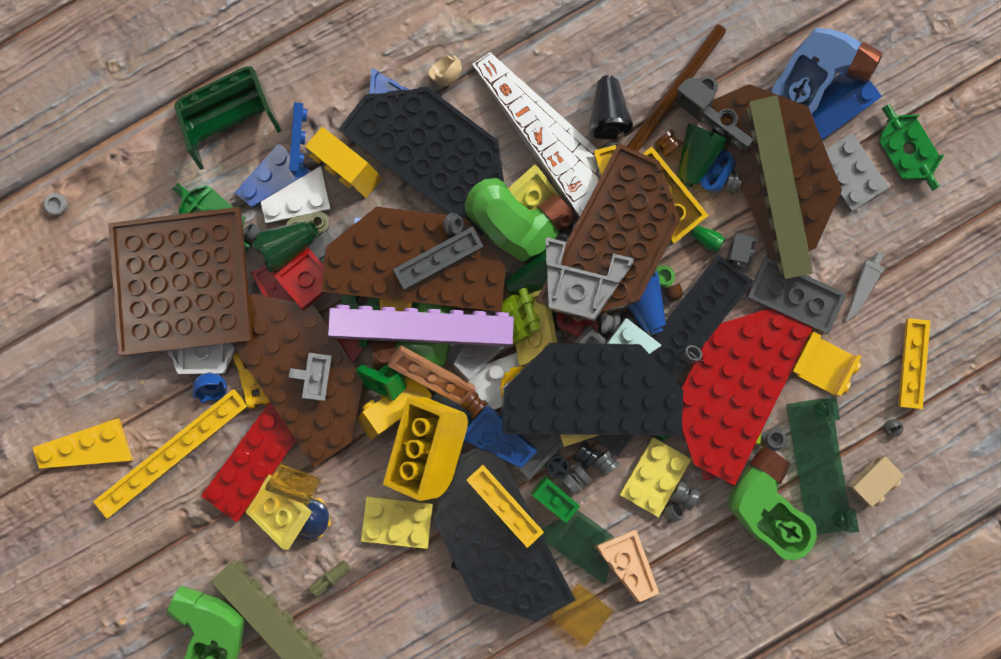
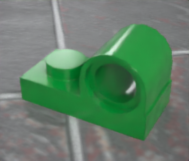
(384, 382)
(555, 499)

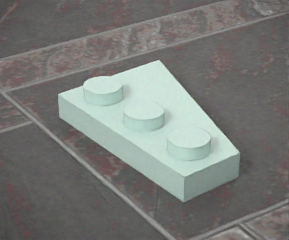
(631, 334)

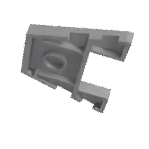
(580, 291)

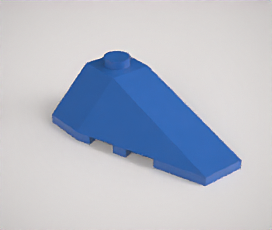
(842, 102)

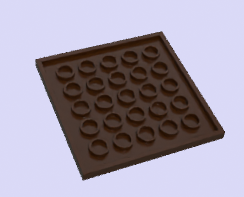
(180, 281)

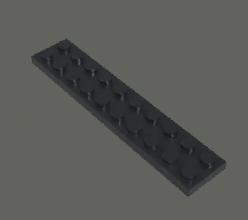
(692, 324)

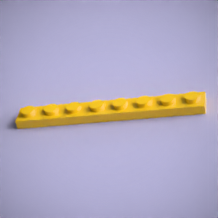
(170, 453)

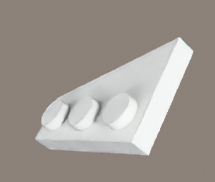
(298, 198)

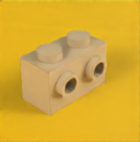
(876, 481)

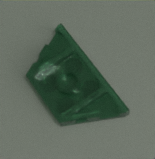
(578, 542)

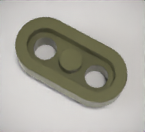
(312, 217)

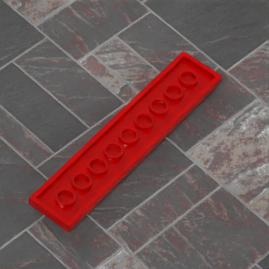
(256, 457)

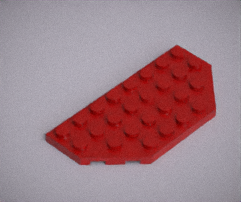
(737, 387)

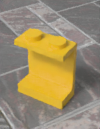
(826, 365)

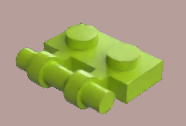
(521, 324)

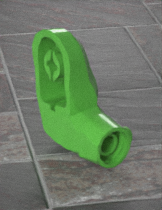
(214, 624)

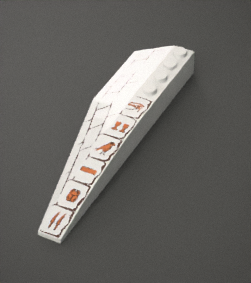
(554, 143)

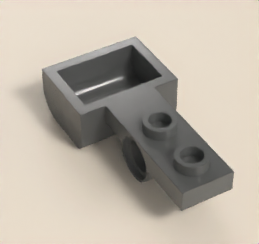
(698, 101)

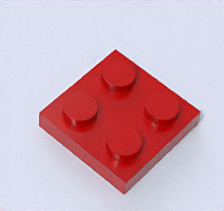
(302, 278)

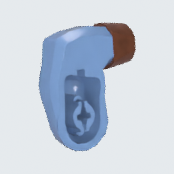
(819, 60)

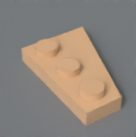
(630, 564)

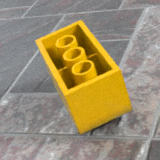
(426, 449)

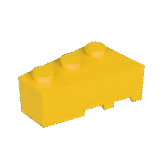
(344, 162)
(386, 412)

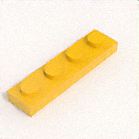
(914, 363)
(505, 506)

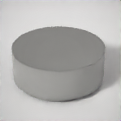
(55, 204)

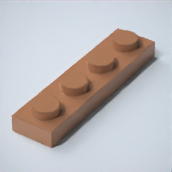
(431, 375)

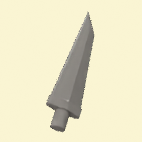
(868, 278)

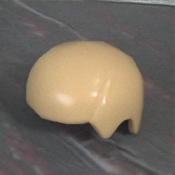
(445, 71)

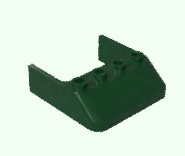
(221, 106)

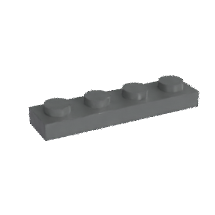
(437, 258)

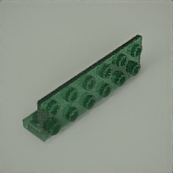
(820, 465)

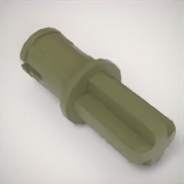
(330, 578)

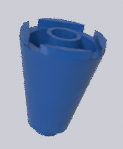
(650, 309)

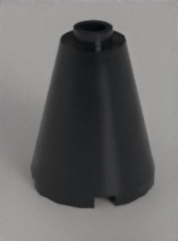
(609, 110)

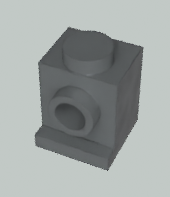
(741, 250)

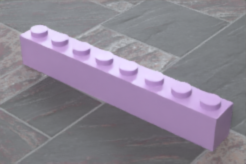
(421, 327)

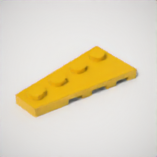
(90, 446)

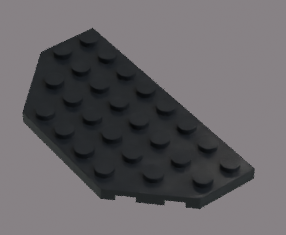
(425, 144)
(592, 393)
(489, 554)

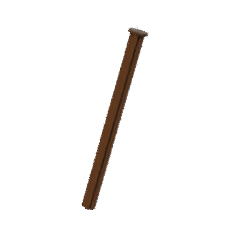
(670, 96)

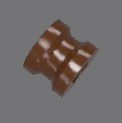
(668, 143)
(474, 405)

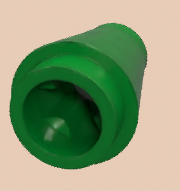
(708, 238)

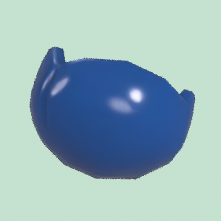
(209, 387)

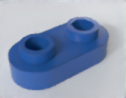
(718, 172)

